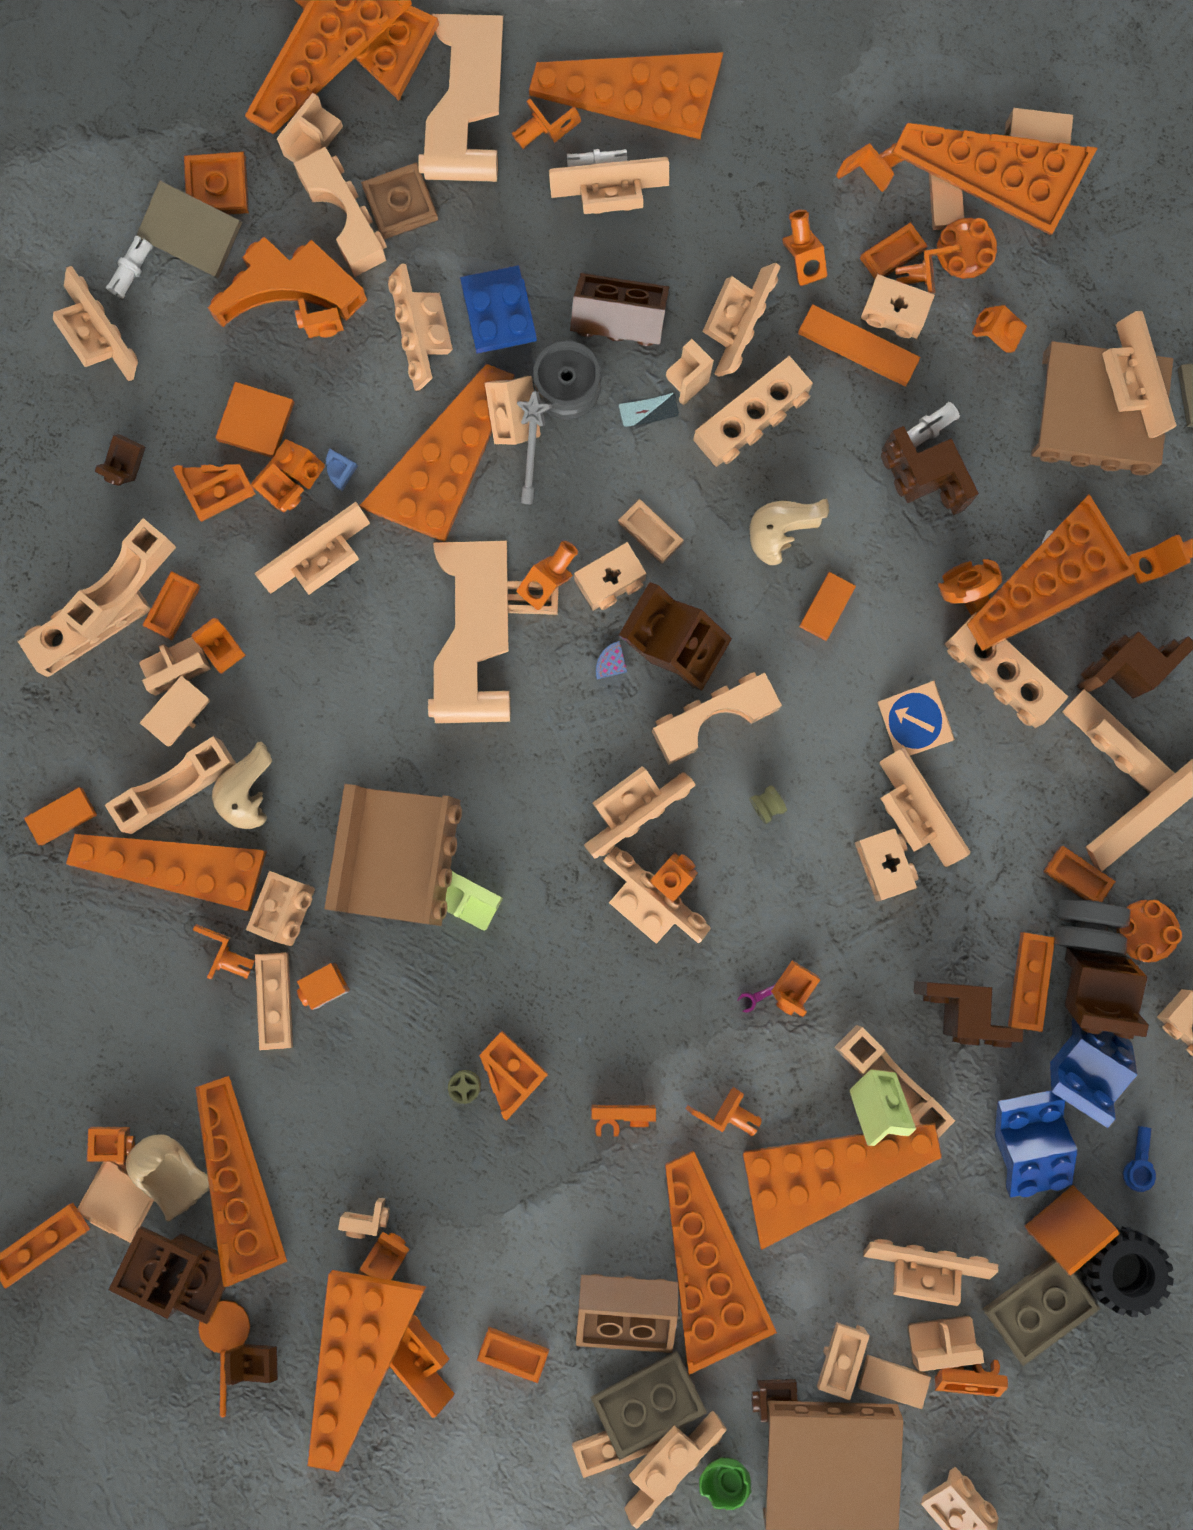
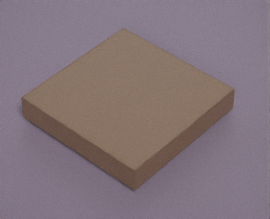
(399, 201)

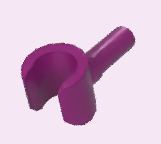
(756, 997)

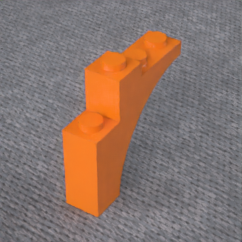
(276, 278)

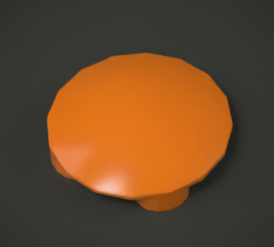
(977, 244)
(1151, 931)

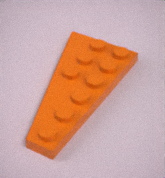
(318, 49)
(397, 49)
(647, 90)
(816, 1178)
(715, 1287)

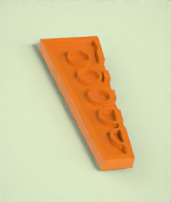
(195, 870)
(240, 1207)

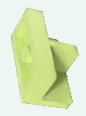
(471, 902)
(881, 1106)

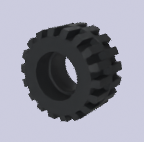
(1148, 1286)

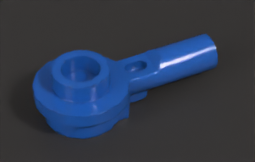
(1139, 1173)

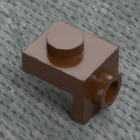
(121, 461)
(251, 1364)
(772, 1391)

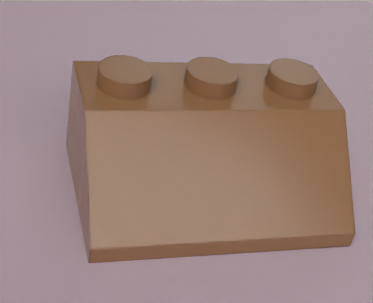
(627, 1313)

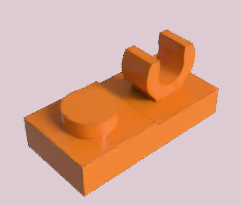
(637, 1115)
(972, 1382)

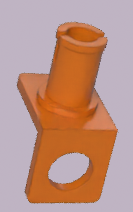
(538, 124)
(875, 165)
(805, 247)
(924, 271)
(1163, 558)
(549, 573)
(226, 959)
(730, 1113)

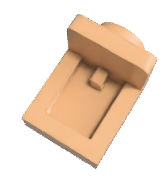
(359, 1224)

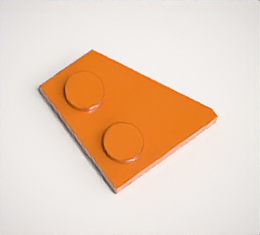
(213, 487)
(511, 1073)

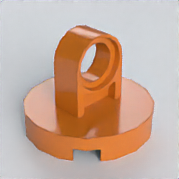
(971, 584)

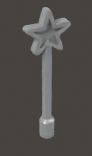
(534, 415)

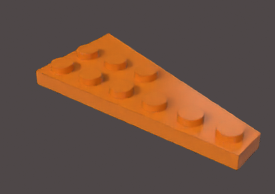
(1009, 172)
(437, 470)
(1064, 570)
(358, 1342)

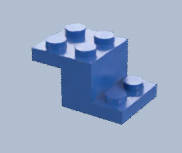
(498, 309)
(1093, 1072)
(1035, 1143)

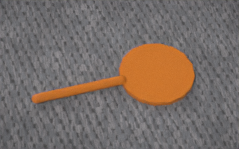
(225, 1331)

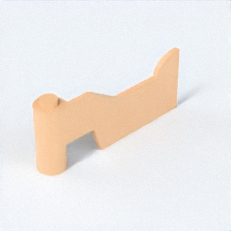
(470, 97)
(477, 635)

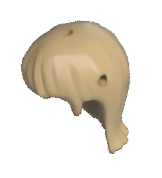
(776, 519)
(232, 788)
(166, 1174)

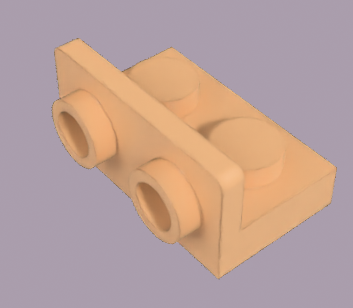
(280, 909)
(959, 1506)

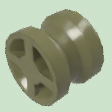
(768, 804)
(464, 1092)

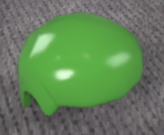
(725, 1483)

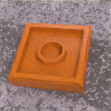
(218, 180)
(254, 420)
(1072, 1230)

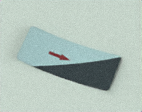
(649, 410)

